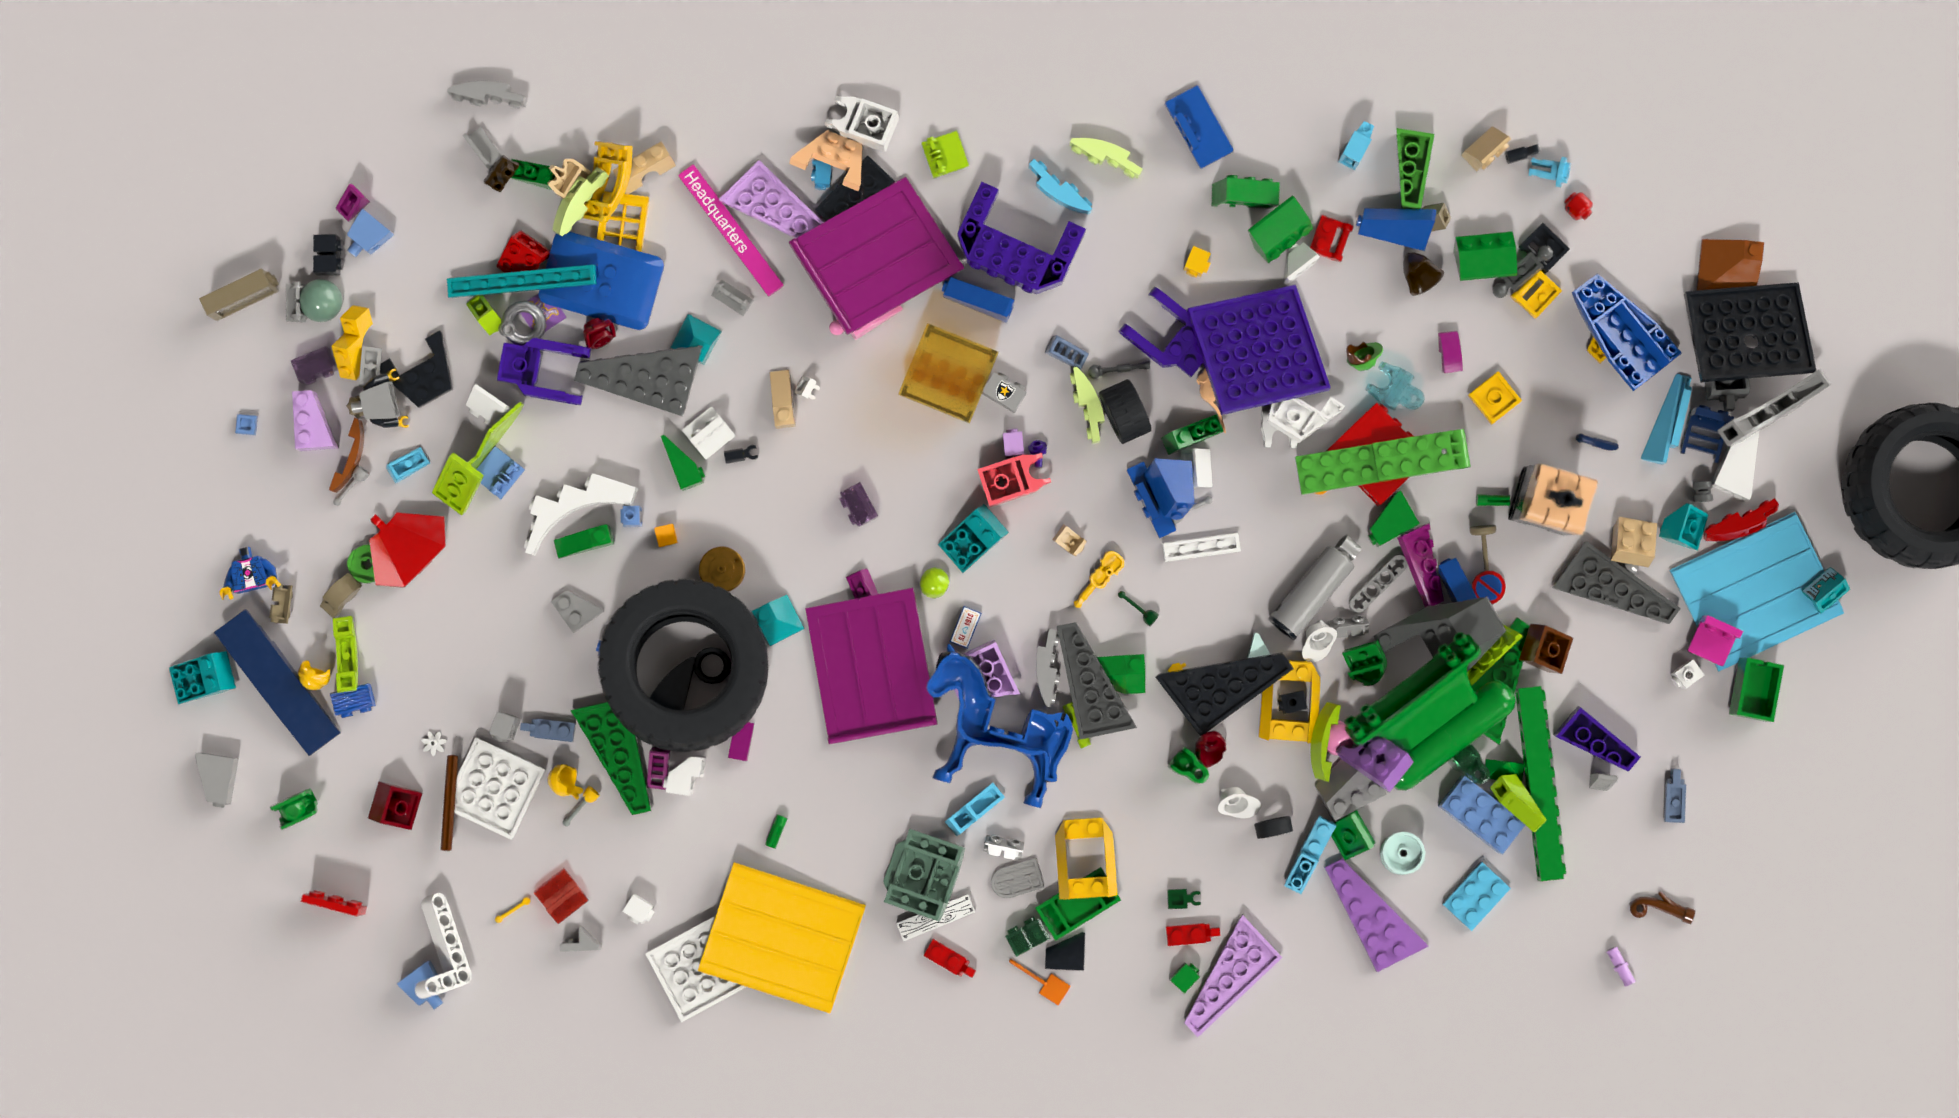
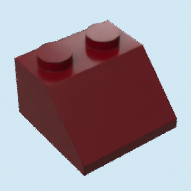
(394, 805)

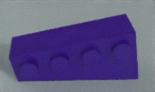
(1591, 736)

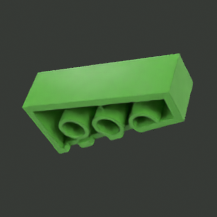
(1414, 157)

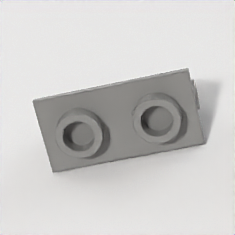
(732, 297)
(293, 310)
(1357, 625)
(1013, 847)

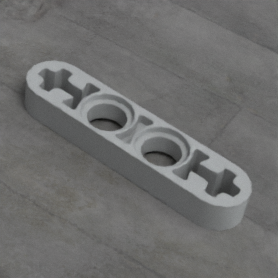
(1380, 586)

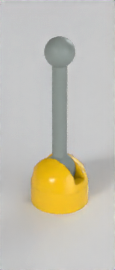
(589, 795)

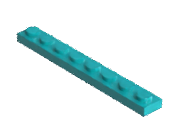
(521, 281)

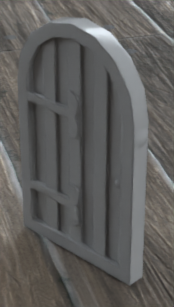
(1017, 879)

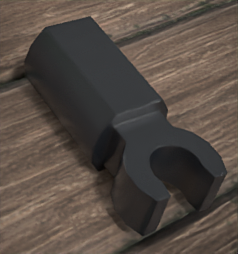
(1521, 153)
(738, 455)

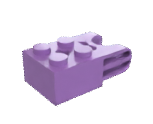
(1378, 761)

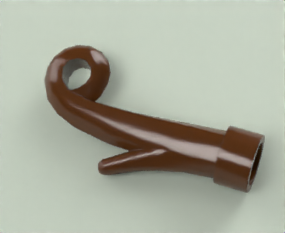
(1665, 905)

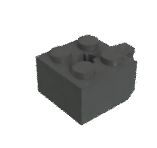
(1727, 391)

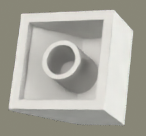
(486, 405)

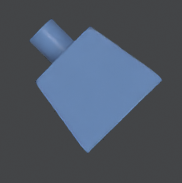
(367, 234)
(422, 973)

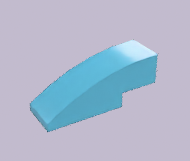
(974, 809)

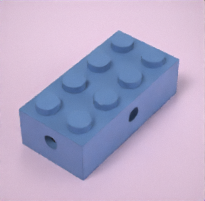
(1481, 814)

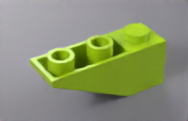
(1518, 801)

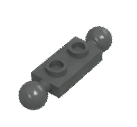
(1526, 269)

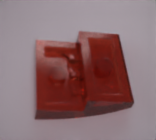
(561, 896)

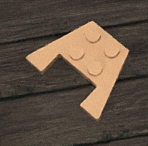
(835, 151)

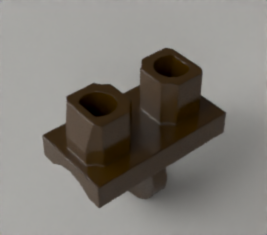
(501, 173)

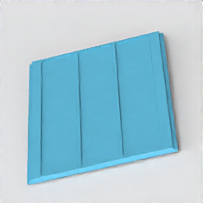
(1756, 587)

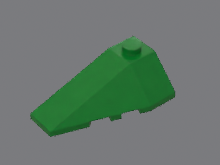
(1125, 672)

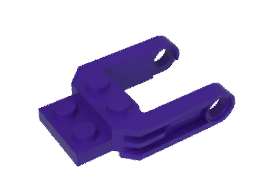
(1182, 349)
(522, 364)

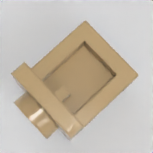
(1069, 540)

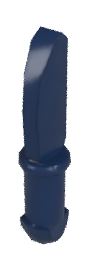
(1603, 444)

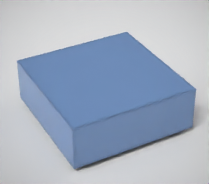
(246, 424)

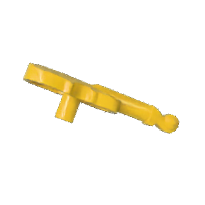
(1110, 564)

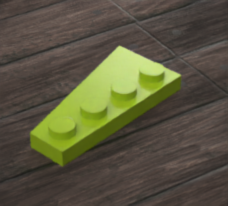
(1493, 654)

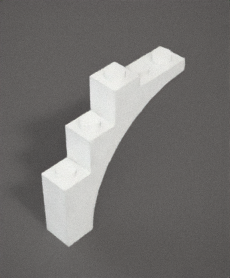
(548, 512)

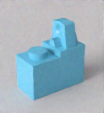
(1357, 146)

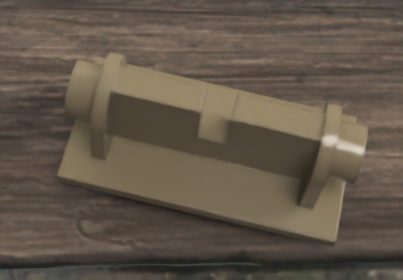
(281, 612)

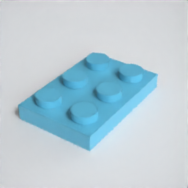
(1476, 896)

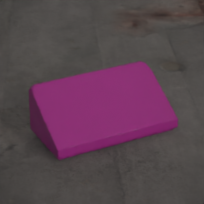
(861, 584)

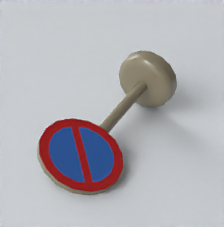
(1488, 582)

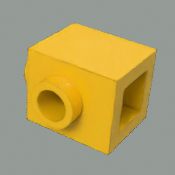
(1197, 262)

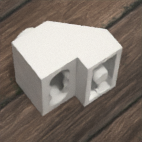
(682, 778)

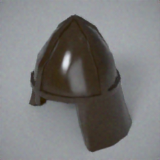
(1420, 273)

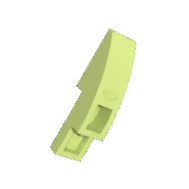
(1100, 150)
(572, 207)
(1086, 396)

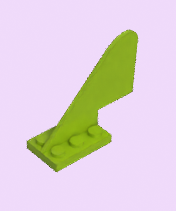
(461, 479)

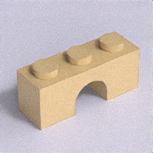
(651, 160)

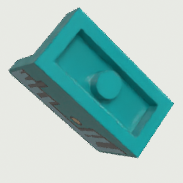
(1826, 589)

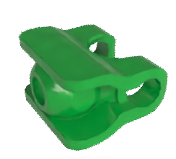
(1186, 764)
(296, 808)

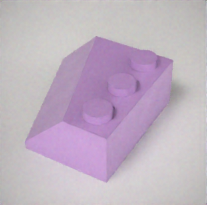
(994, 669)

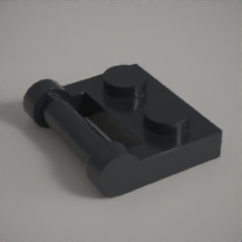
(1541, 237)

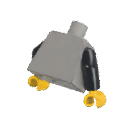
(379, 402)

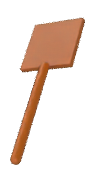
(1053, 988)

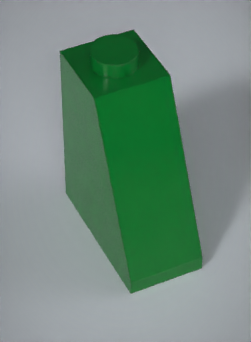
(1392, 521)

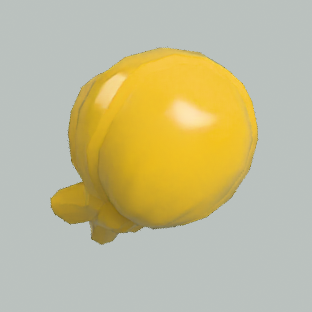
(312, 677)
(563, 780)

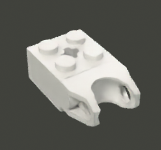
(859, 118)

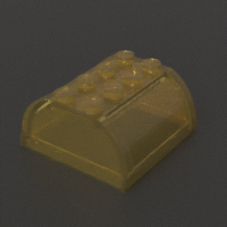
(948, 373)

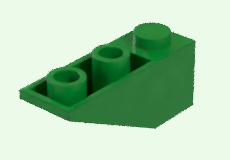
(533, 174)
(1191, 434)

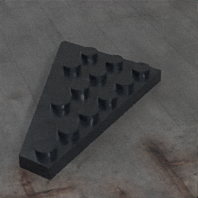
(1218, 690)

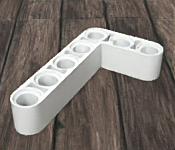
(445, 949)

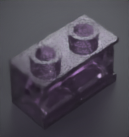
(314, 365)
(858, 504)

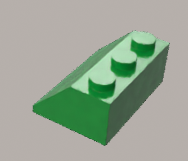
(1280, 229)
(1485, 256)

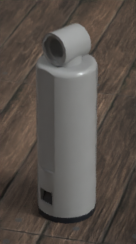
(1315, 587)

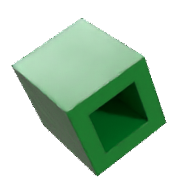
(1185, 977)

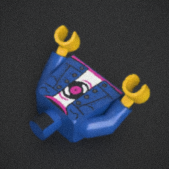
(249, 575)

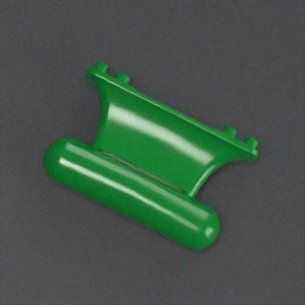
(1434, 711)

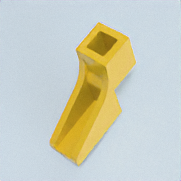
(348, 347)

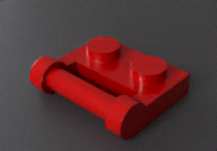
(1324, 237)

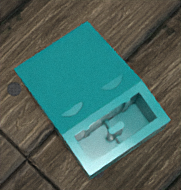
(973, 538)
(202, 677)

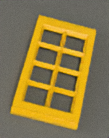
(631, 200)

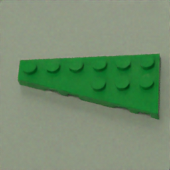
(1506, 671)
(617, 753)

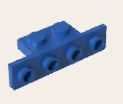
(1151, 509)

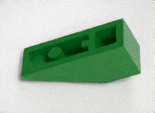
(685, 469)
(584, 541)

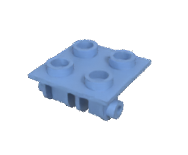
(499, 472)

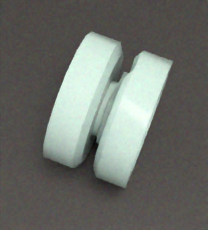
(1391, 850)

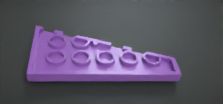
(1377, 925)

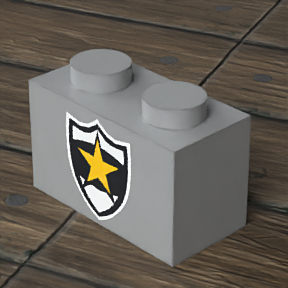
(1004, 392)

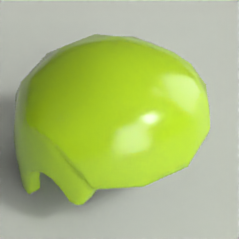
(934, 582)

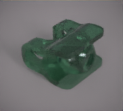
(1468, 762)

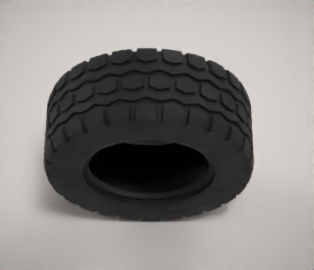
(670, 604)

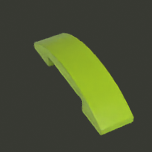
(346, 654)
(1320, 739)

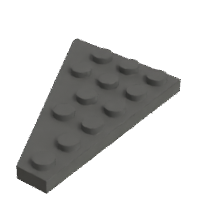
(653, 378)

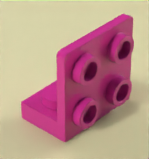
(1713, 640)

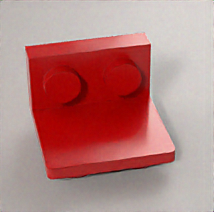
(522, 254)

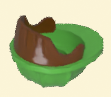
(1363, 356)

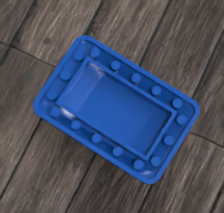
(624, 280)

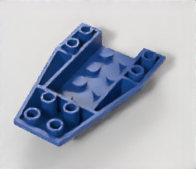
(1624, 332)

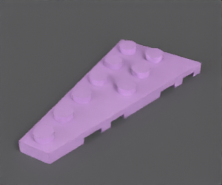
(770, 201)
(1238, 968)

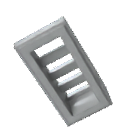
(1602, 781)

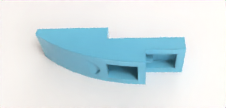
(1064, 195)
(1309, 854)

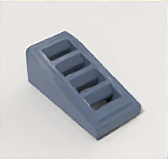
(1050, 351)

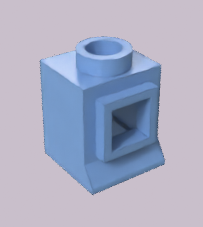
(631, 516)

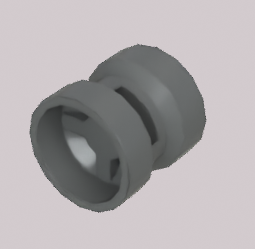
(1702, 491)

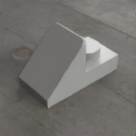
(585, 943)

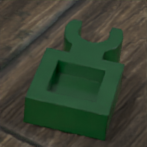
(1179, 898)

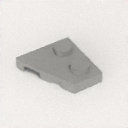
(575, 610)

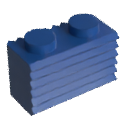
(348, 702)

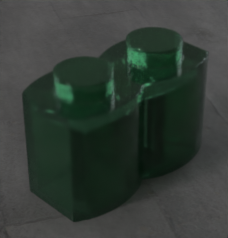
(1027, 936)

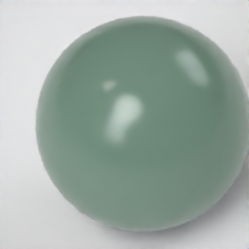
(320, 300)

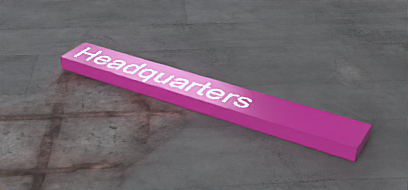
(730, 230)

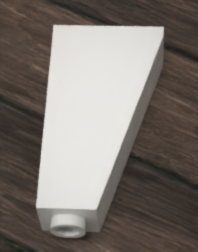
(1737, 469)

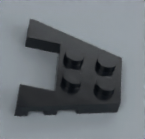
(427, 379)

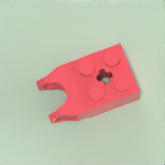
(1018, 479)

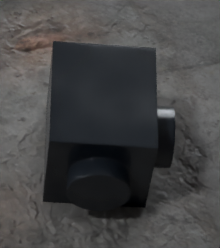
(1292, 702)

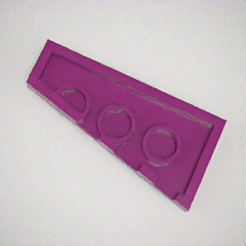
(1419, 557)

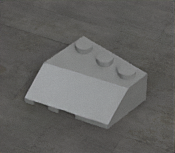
(1347, 790)

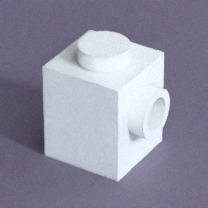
(1686, 674)
(639, 909)

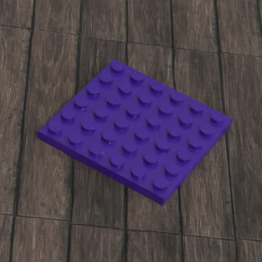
(1258, 349)

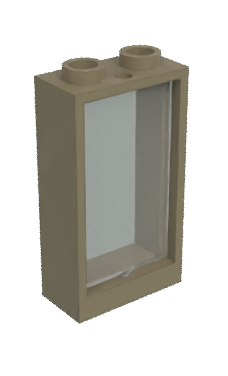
(239, 294)

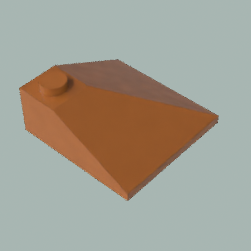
(1729, 263)

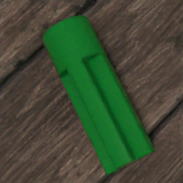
(1492, 500)
(776, 831)

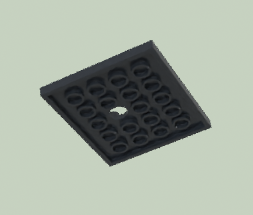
(1766, 312)

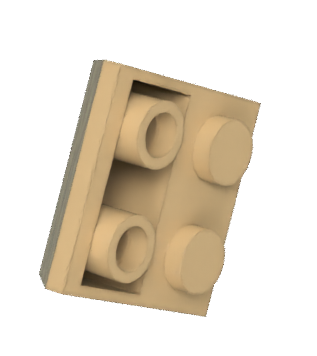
(1484, 149)

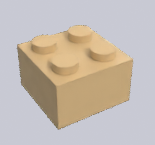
(1634, 542)

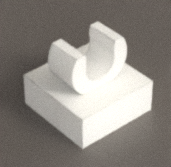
(805, 387)

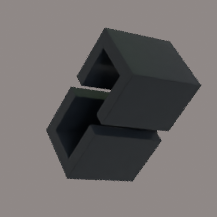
(328, 254)

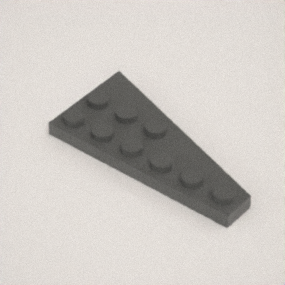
(1606, 582)
(1093, 696)

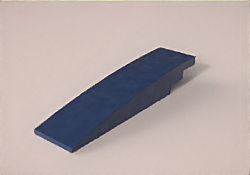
(277, 682)

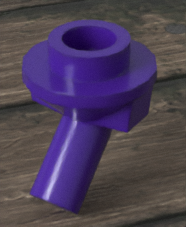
(1038, 447)

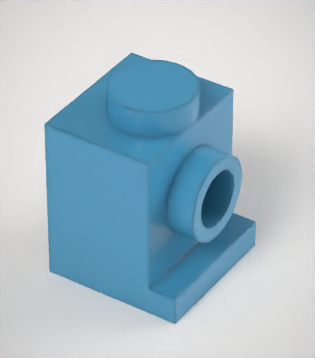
(821, 175)

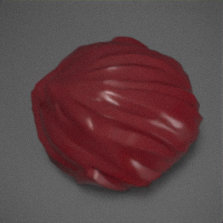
(1210, 748)

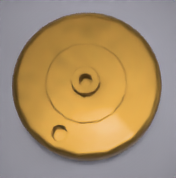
(722, 568)

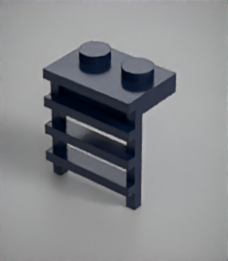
(1709, 420)

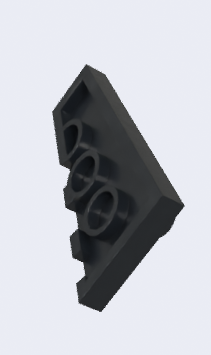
(842, 197)

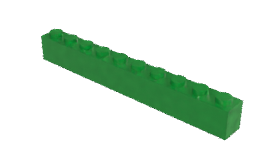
(1539, 781)

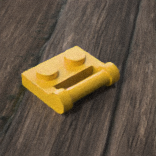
(1540, 298)

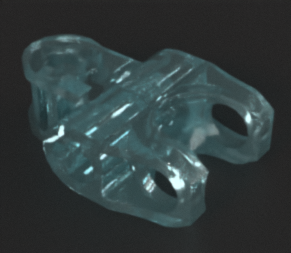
(1399, 389)

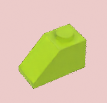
(484, 314)

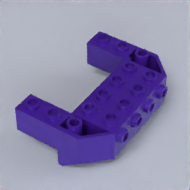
(1011, 258)

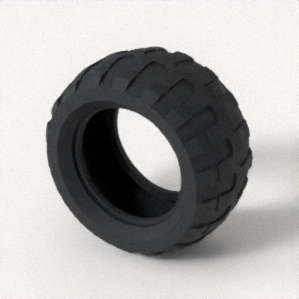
(1868, 490)

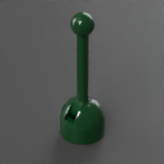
(1149, 616)

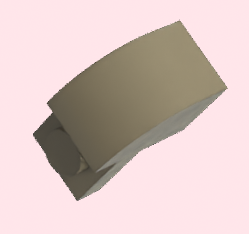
(339, 594)

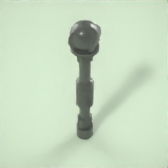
(1096, 370)

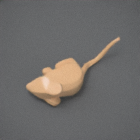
(1207, 394)

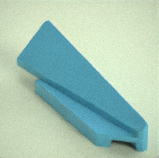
(1670, 421)

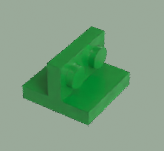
(1352, 835)

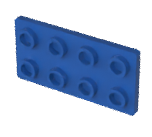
(1199, 127)

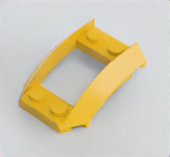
(608, 154)
(1292, 729)
(1088, 886)

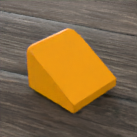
(666, 535)

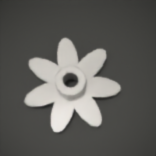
(438, 742)

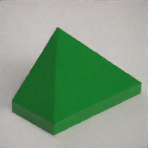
(1499, 768)

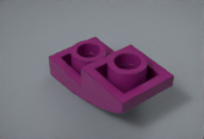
(1451, 351)

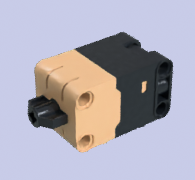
(1552, 499)

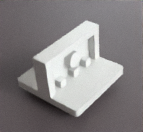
(708, 433)

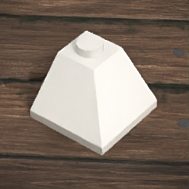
(1298, 261)

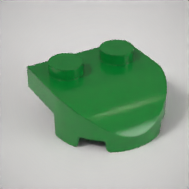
(1366, 663)

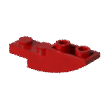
(1735, 526)

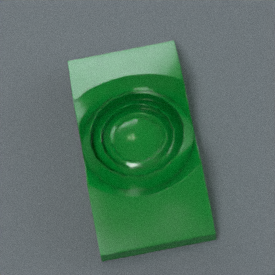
(1067, 914)

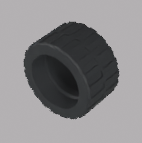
(1125, 411)

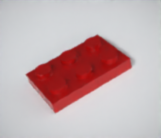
(334, 903)

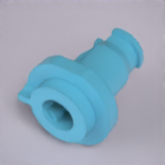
(1559, 170)

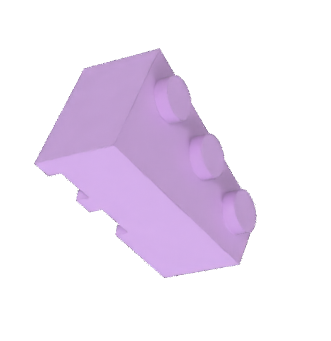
(310, 423)

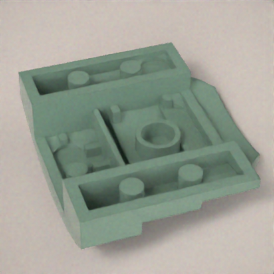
(923, 874)

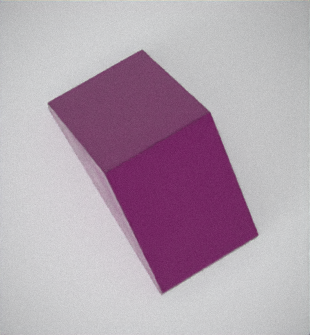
(351, 202)

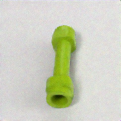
(1069, 710)

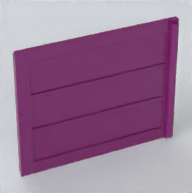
(876, 255)
(871, 666)

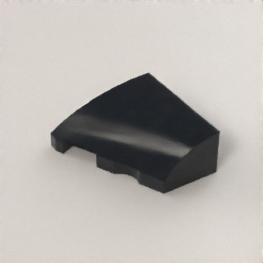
(1066, 954)

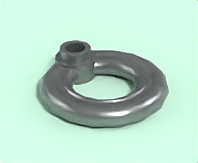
(512, 311)

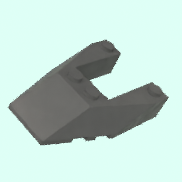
(1442, 622)

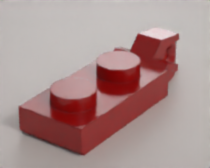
(1190, 934)
(949, 959)

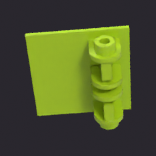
(945, 154)

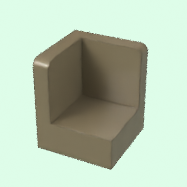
(1442, 216)

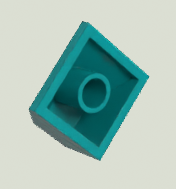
(694, 333)
(1684, 526)
(778, 620)

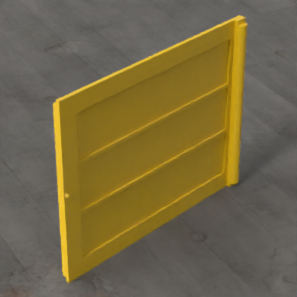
(781, 938)

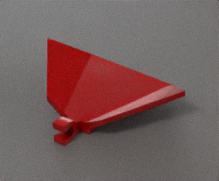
(405, 547)

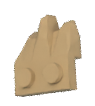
(566, 176)

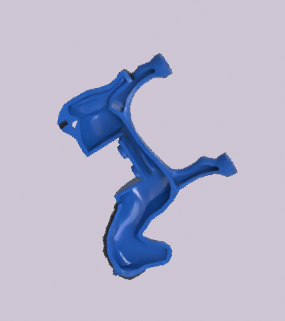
(1039, 737)

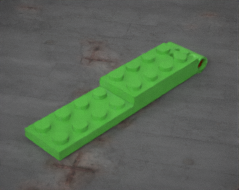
(1382, 461)

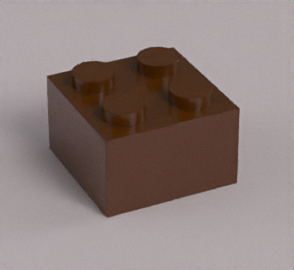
(1546, 648)

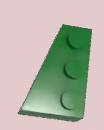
(1246, 192)

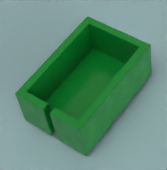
(1756, 689)

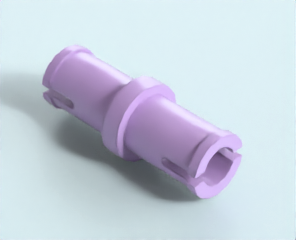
(1621, 966)

